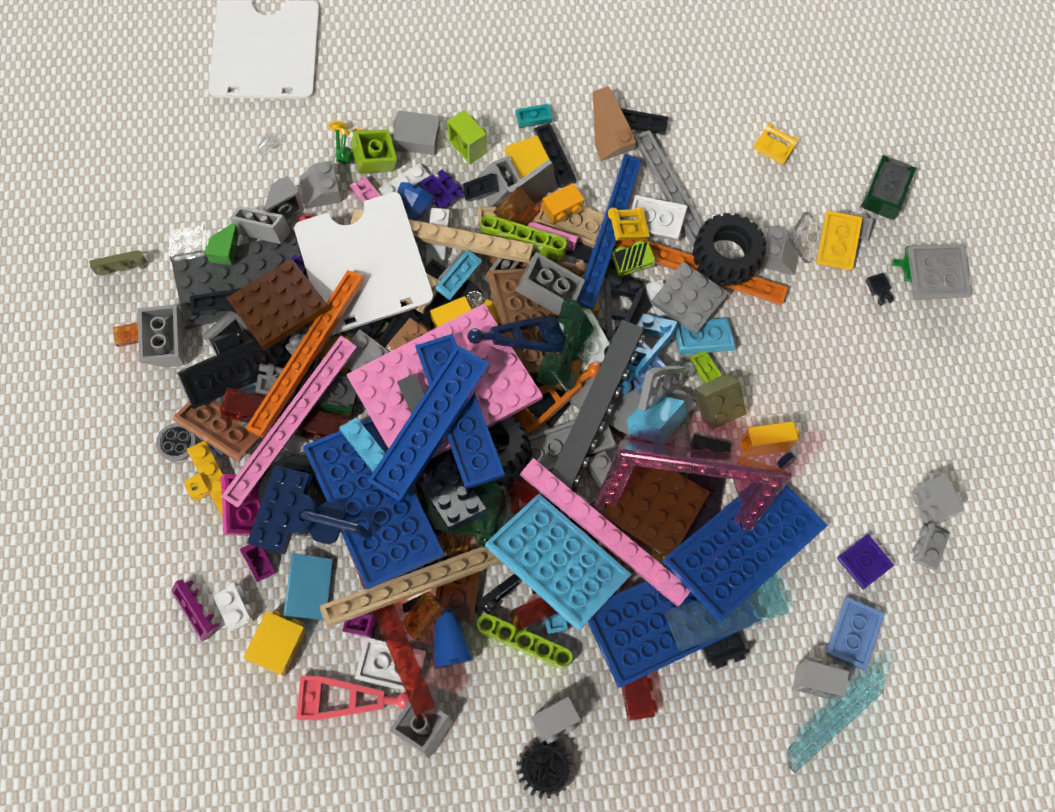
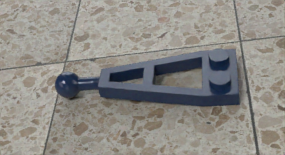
(548, 326)

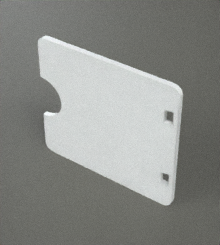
(264, 51)
(374, 246)

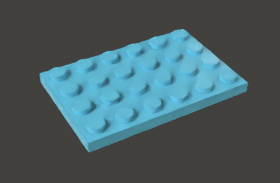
(558, 561)

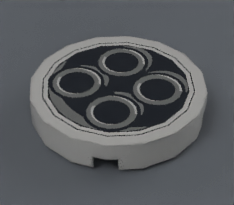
(174, 441)

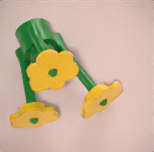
(343, 153)

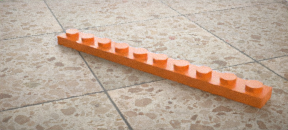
(673, 259)
(305, 355)

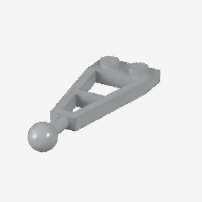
(651, 395)

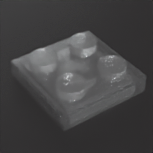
(806, 237)
(187, 243)

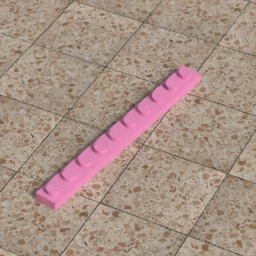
(289, 422)
(605, 532)

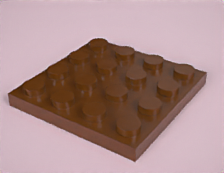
(278, 304)
(657, 508)

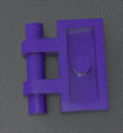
(442, 196)

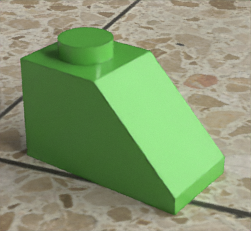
(223, 245)

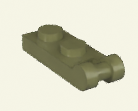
(118, 262)

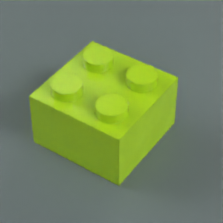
(467, 136)
(373, 151)

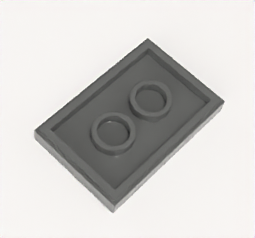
(537, 182)

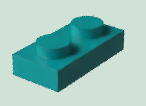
(533, 115)

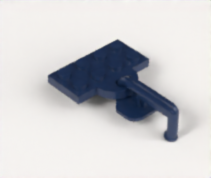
(287, 506)

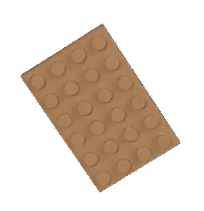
(515, 307)

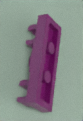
(193, 609)

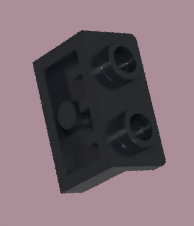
(725, 650)

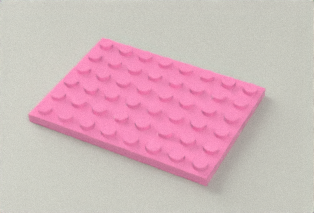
(500, 394)

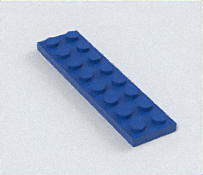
(429, 423)
(469, 434)

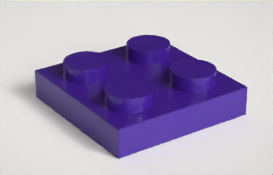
(865, 561)

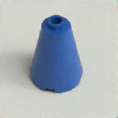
(450, 642)

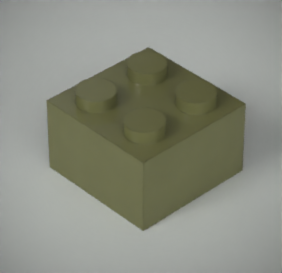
(720, 401)

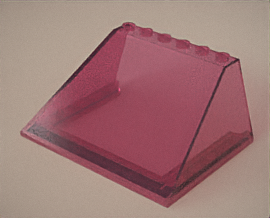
(754, 481)

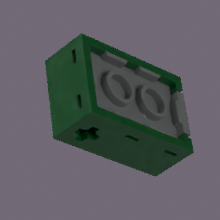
(888, 187)
(338, 398)

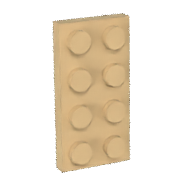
(583, 225)

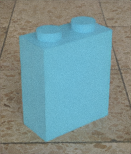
(659, 421)

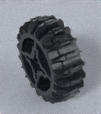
(561, 777)

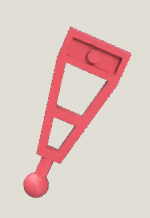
(310, 698)

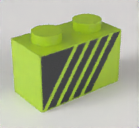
(633, 258)

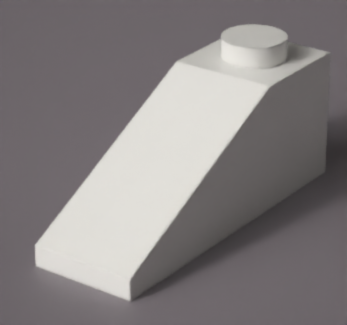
(437, 252)

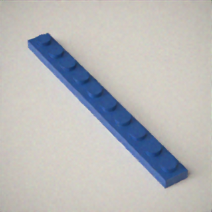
(606, 238)

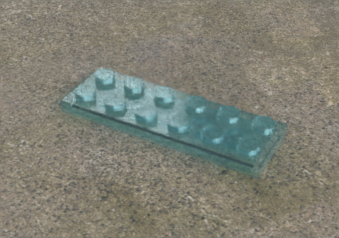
(695, 625)
(831, 725)

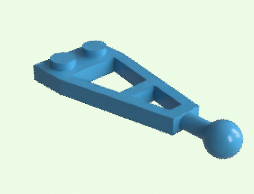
(655, 326)

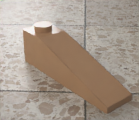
(610, 126)

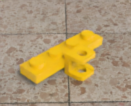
(209, 475)

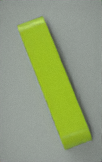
(497, 226)
(532, 649)

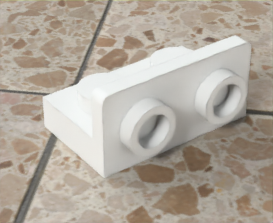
(233, 607)

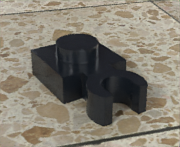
(880, 286)

